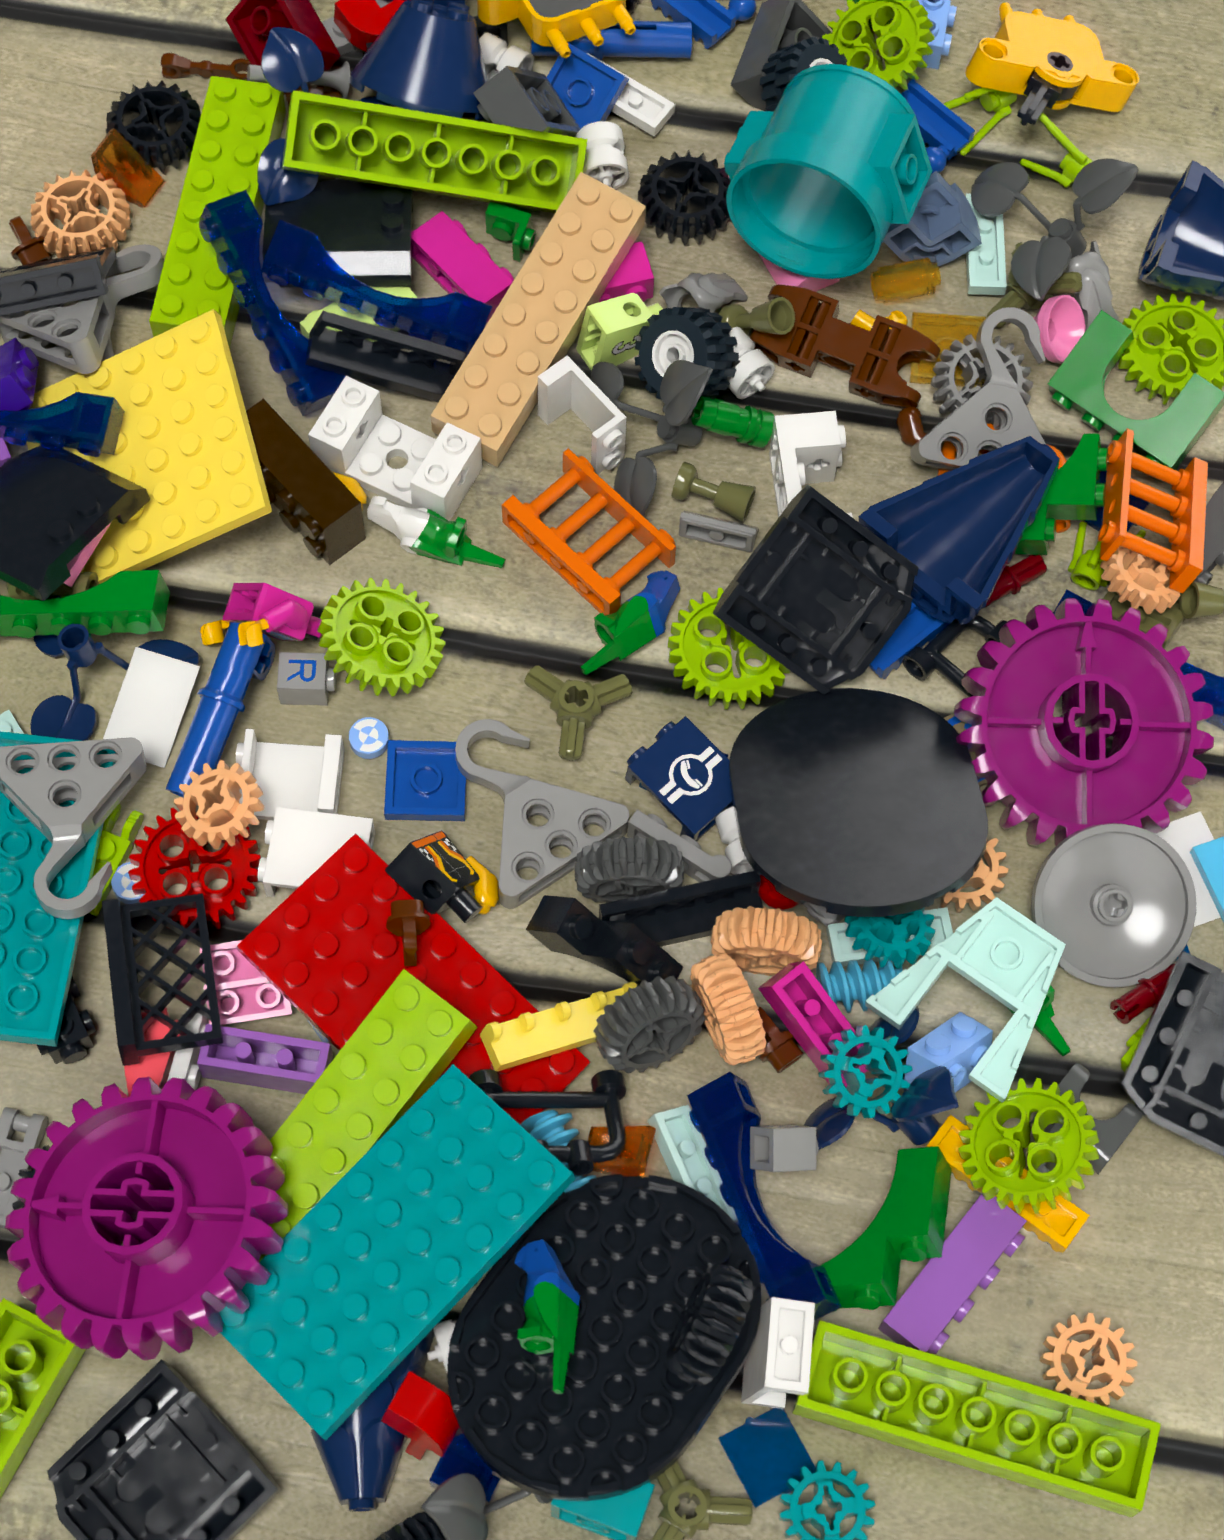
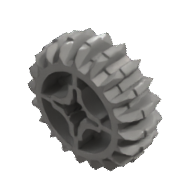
(968, 359)

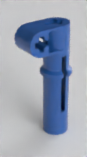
(649, 40)
(220, 704)

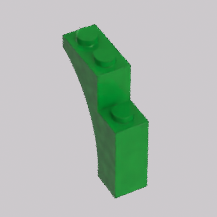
(1072, 495)
(905, 1228)

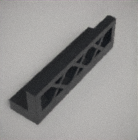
(382, 360)
(687, 910)

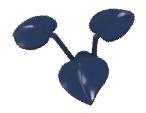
(287, 63)
(69, 718)
(911, 1113)

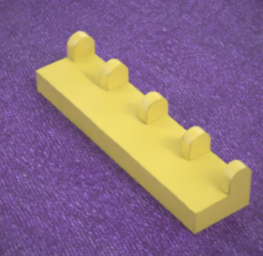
(547, 1031)

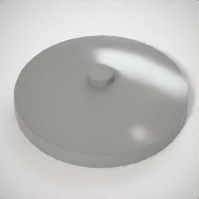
(1116, 903)

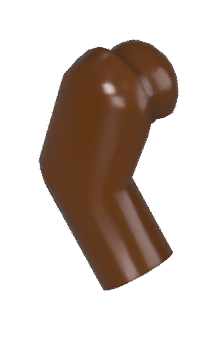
(910, 425)

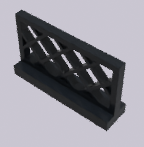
(55, 281)
(127, 990)

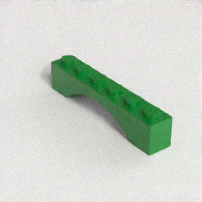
(121, 604)

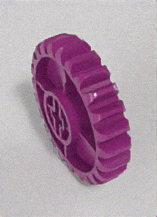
(1119, 687)
(105, 1188)

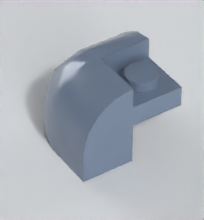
(939, 228)

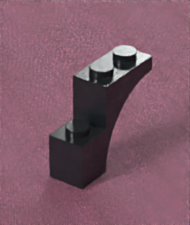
(619, 947)

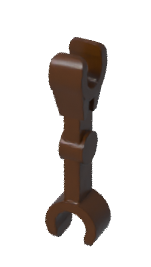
(177, 66)

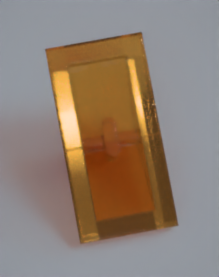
(126, 167)
(635, 1155)

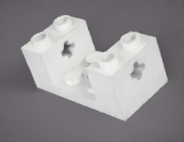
(360, 440)
(803, 452)

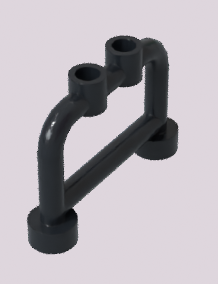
(924, 661)
(607, 1091)

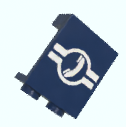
(684, 776)

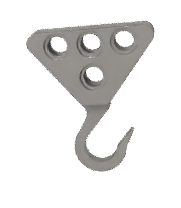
(87, 324)
(999, 395)
(523, 797)
(69, 828)

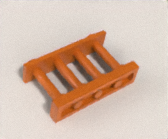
(1185, 507)
(578, 567)

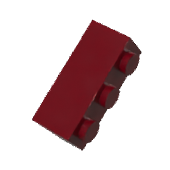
(255, 18)

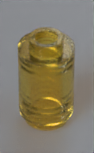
(905, 280)

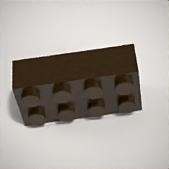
(305, 488)

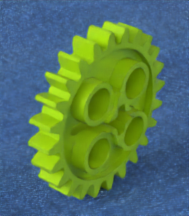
(906, 31)
(1174, 347)
(381, 637)
(695, 652)
(1067, 1148)

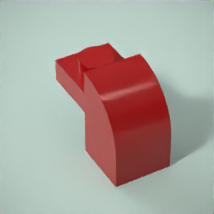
(363, 19)
(422, 1415)

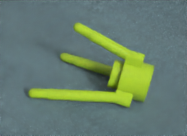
(991, 101)
(1071, 163)
(1086, 567)

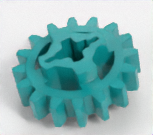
(887, 936)
(872, 1057)
(823, 1487)

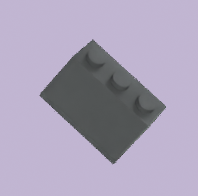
(775, 27)
(526, 102)

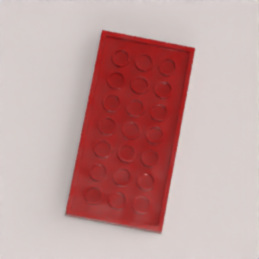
(337, 959)

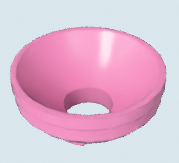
(1060, 326)

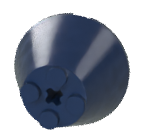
(426, 60)

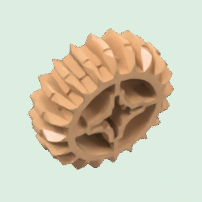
(75, 204)
(766, 939)
(729, 1009)

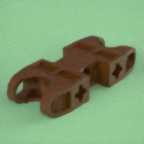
(868, 355)

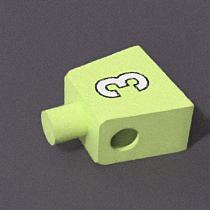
(613, 328)

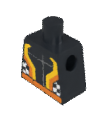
(437, 875)

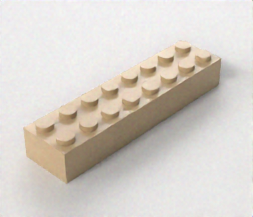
(540, 315)

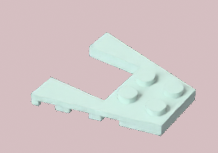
(1002, 957)

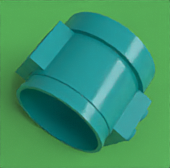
(826, 172)

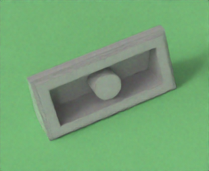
(717, 531)

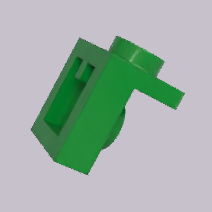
(512, 225)

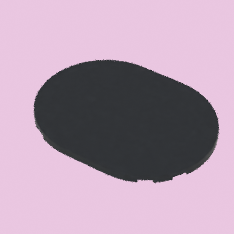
(857, 802)
(623, 1416)

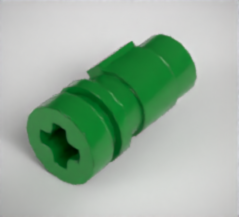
(729, 419)

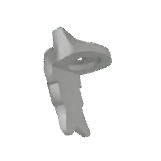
(1095, 290)
(708, 291)

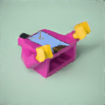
(264, 610)

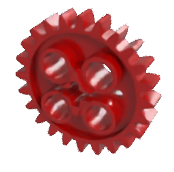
(179, 868)

